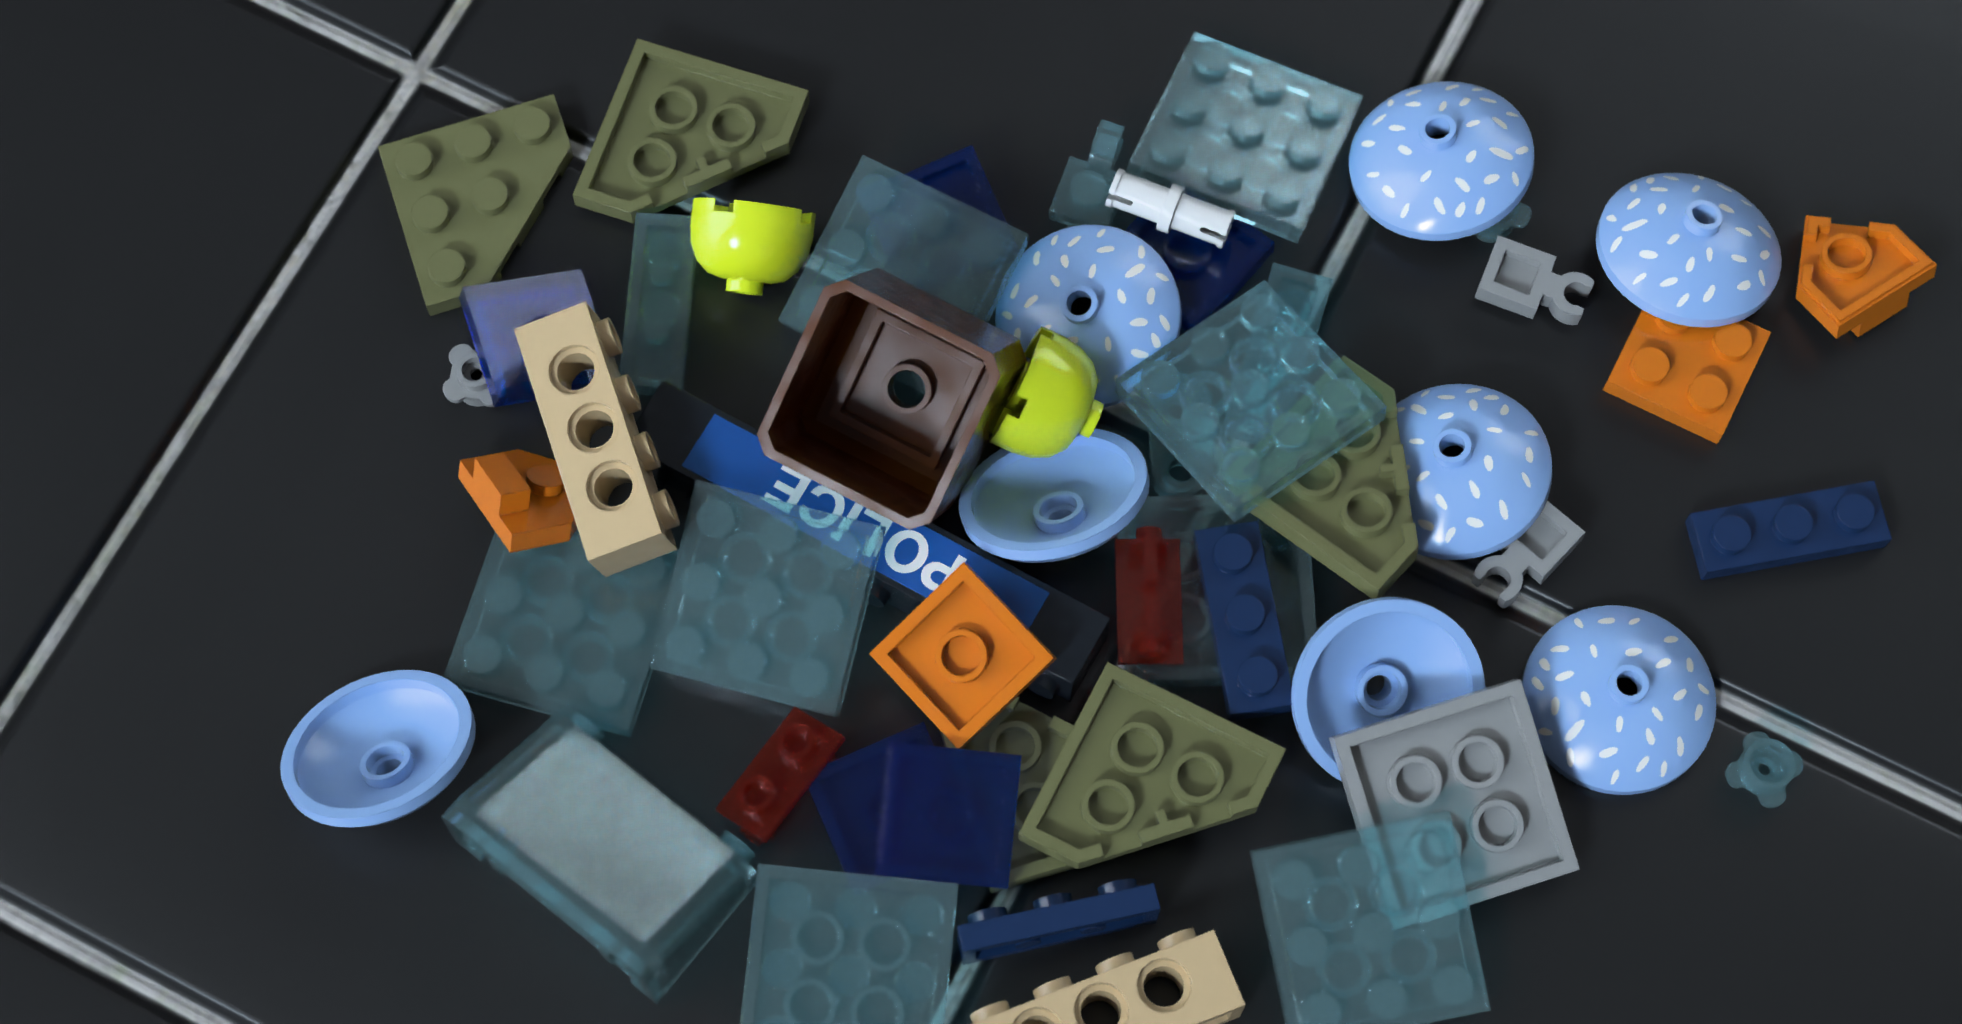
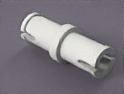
(1170, 208)

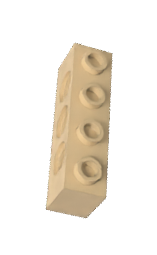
(554, 354)
(1188, 960)

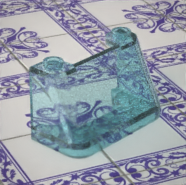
(604, 851)

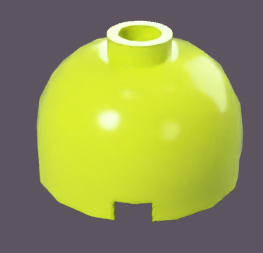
(750, 242)
(1050, 399)

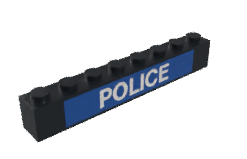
(714, 447)

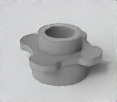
(461, 385)

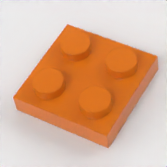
(1687, 371)
(962, 656)

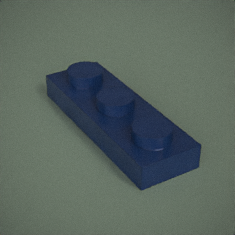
(1788, 530)
(1243, 621)
(1057, 921)

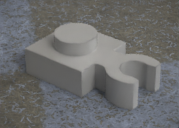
(1522, 279)
(1534, 553)

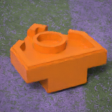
(1858, 273)
(520, 498)

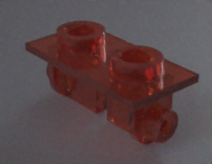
(1149, 599)
(779, 775)

